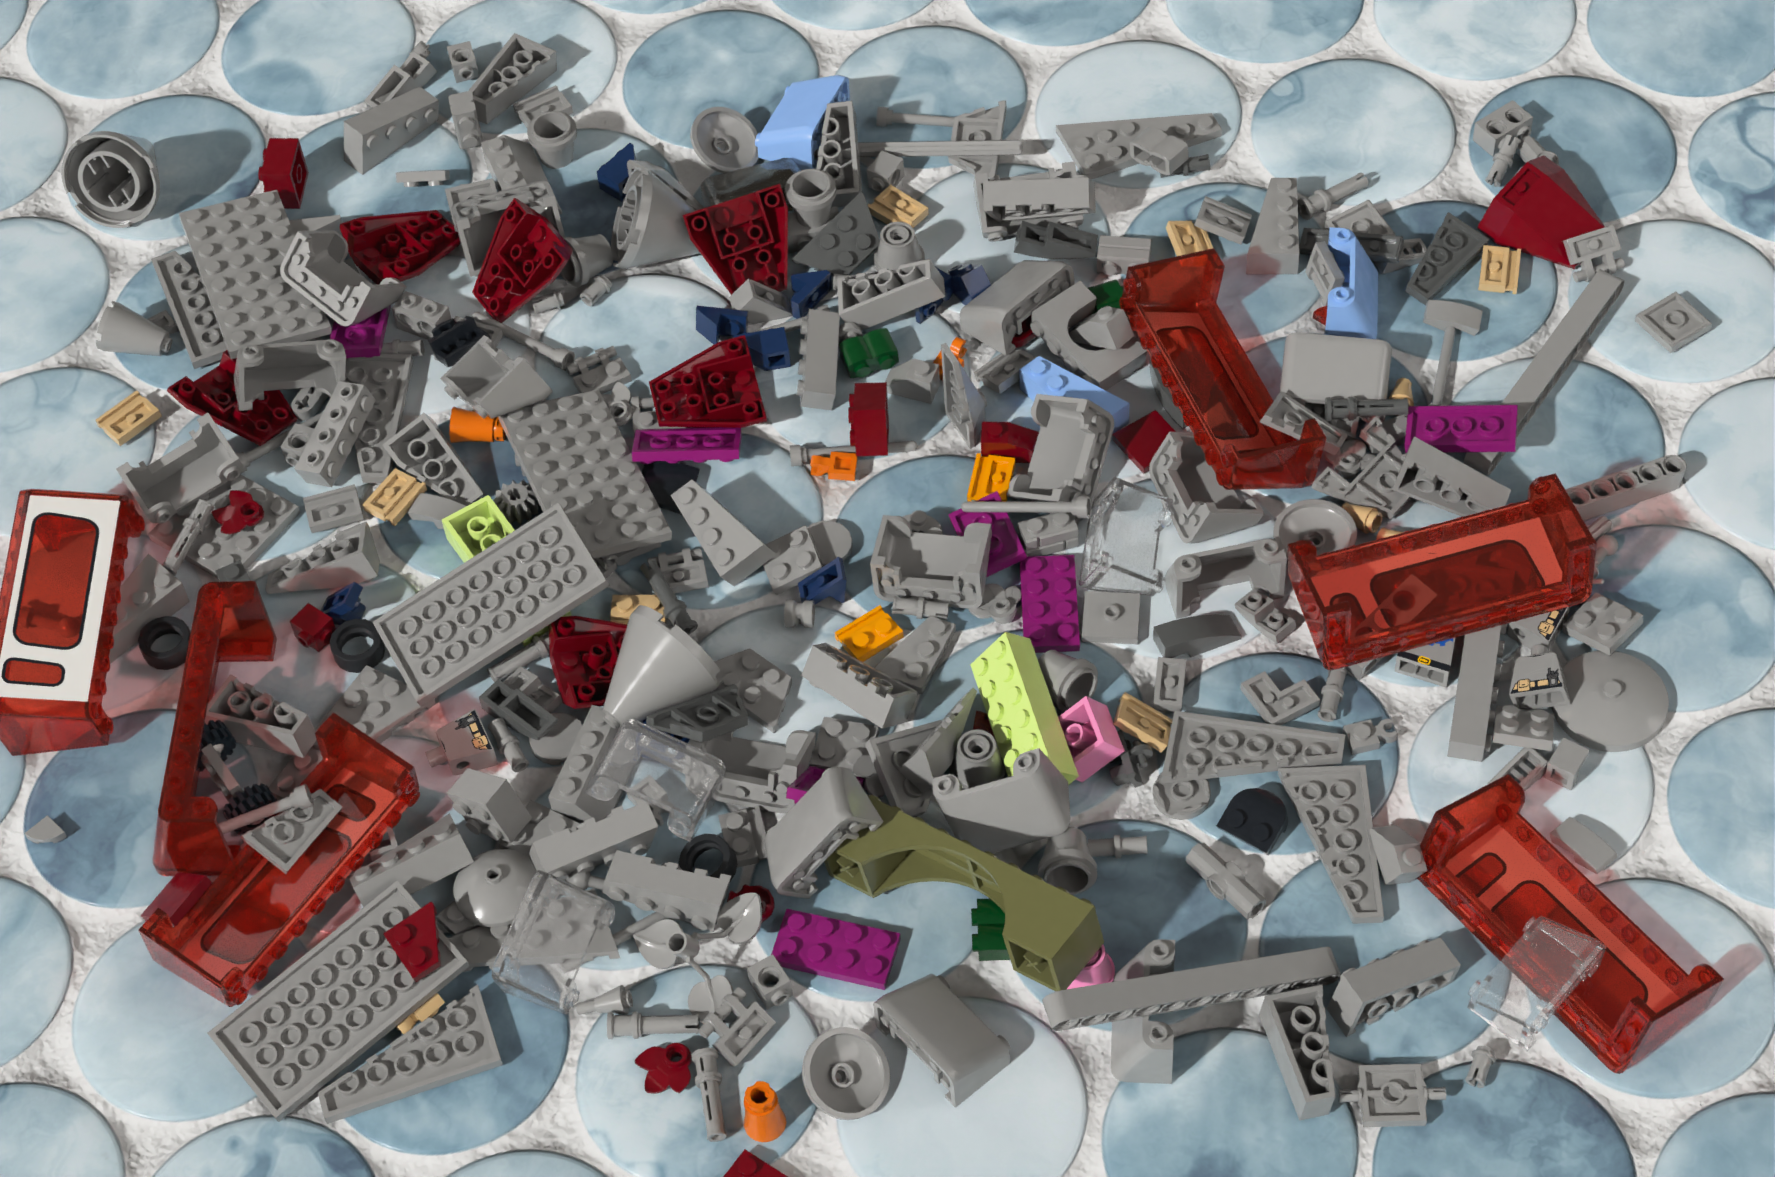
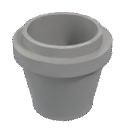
(553, 138)
(811, 196)
(897, 247)
(588, 259)
(1068, 678)
(977, 760)
(1068, 862)

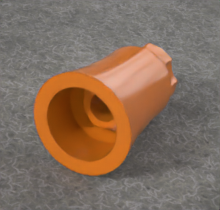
(471, 427)
(763, 1115)

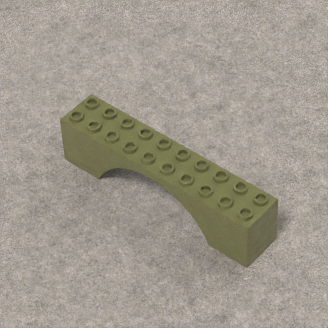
(1045, 927)

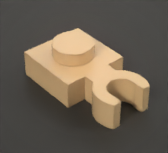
(427, 1010)

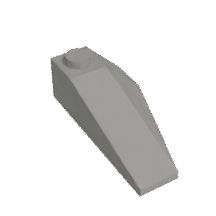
(962, 400)
(431, 458)
(336, 565)
(938, 748)

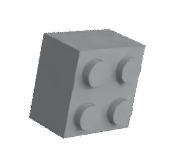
(489, 805)

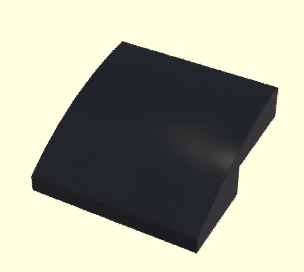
(666, 479)

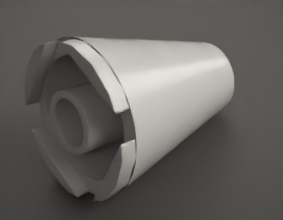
(131, 333)

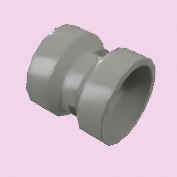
(799, 613)

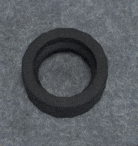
(158, 628)
(350, 630)
(706, 842)

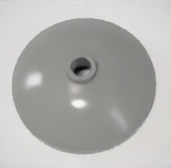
(729, 132)
(1316, 521)
(498, 899)
(862, 1069)

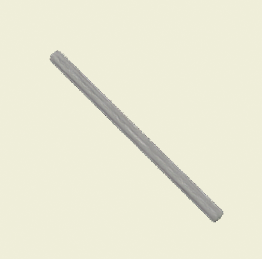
(940, 148)

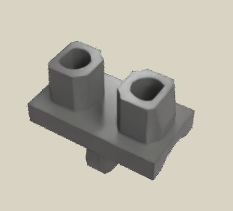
(1128, 770)

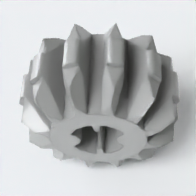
(516, 501)

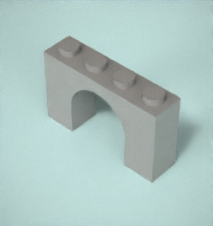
(1098, 367)

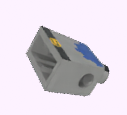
(1427, 662)

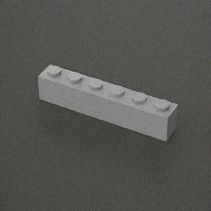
(1476, 694)

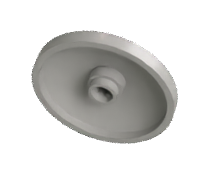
(1613, 701)

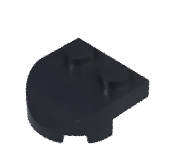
(454, 339)
(1255, 818)

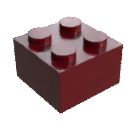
(284, 170)
(869, 419)

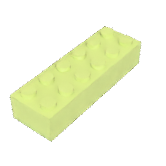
(475, 530)
(1020, 704)

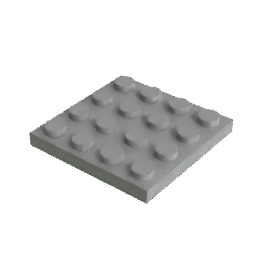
(215, 549)

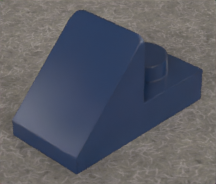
(808, 291)
(714, 321)
(825, 582)
(345, 604)

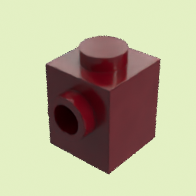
(312, 627)

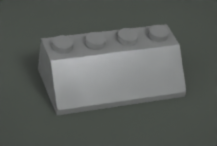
(512, 163)
(569, 790)

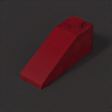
(1008, 441)

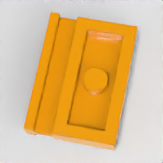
(991, 475)
(869, 634)

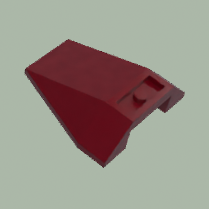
(1539, 212)
(744, 238)
(399, 243)
(519, 261)
(710, 389)
(216, 395)
(584, 658)

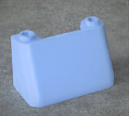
(799, 119)
(1354, 306)

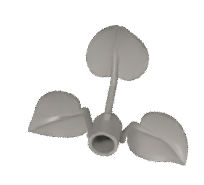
(666, 941)

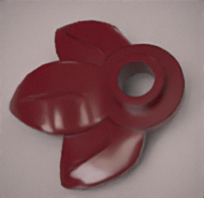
(239, 514)
(662, 1071)

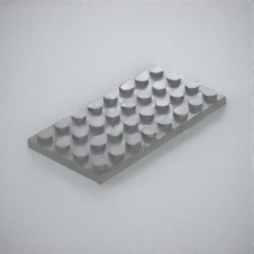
(239, 262)
(583, 463)
(490, 604)
(330, 1006)

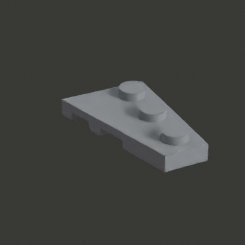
(292, 832)

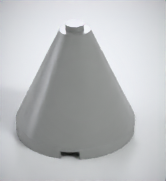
(112, 178)
(650, 223)
(656, 669)

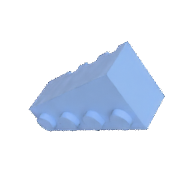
(1050, 379)

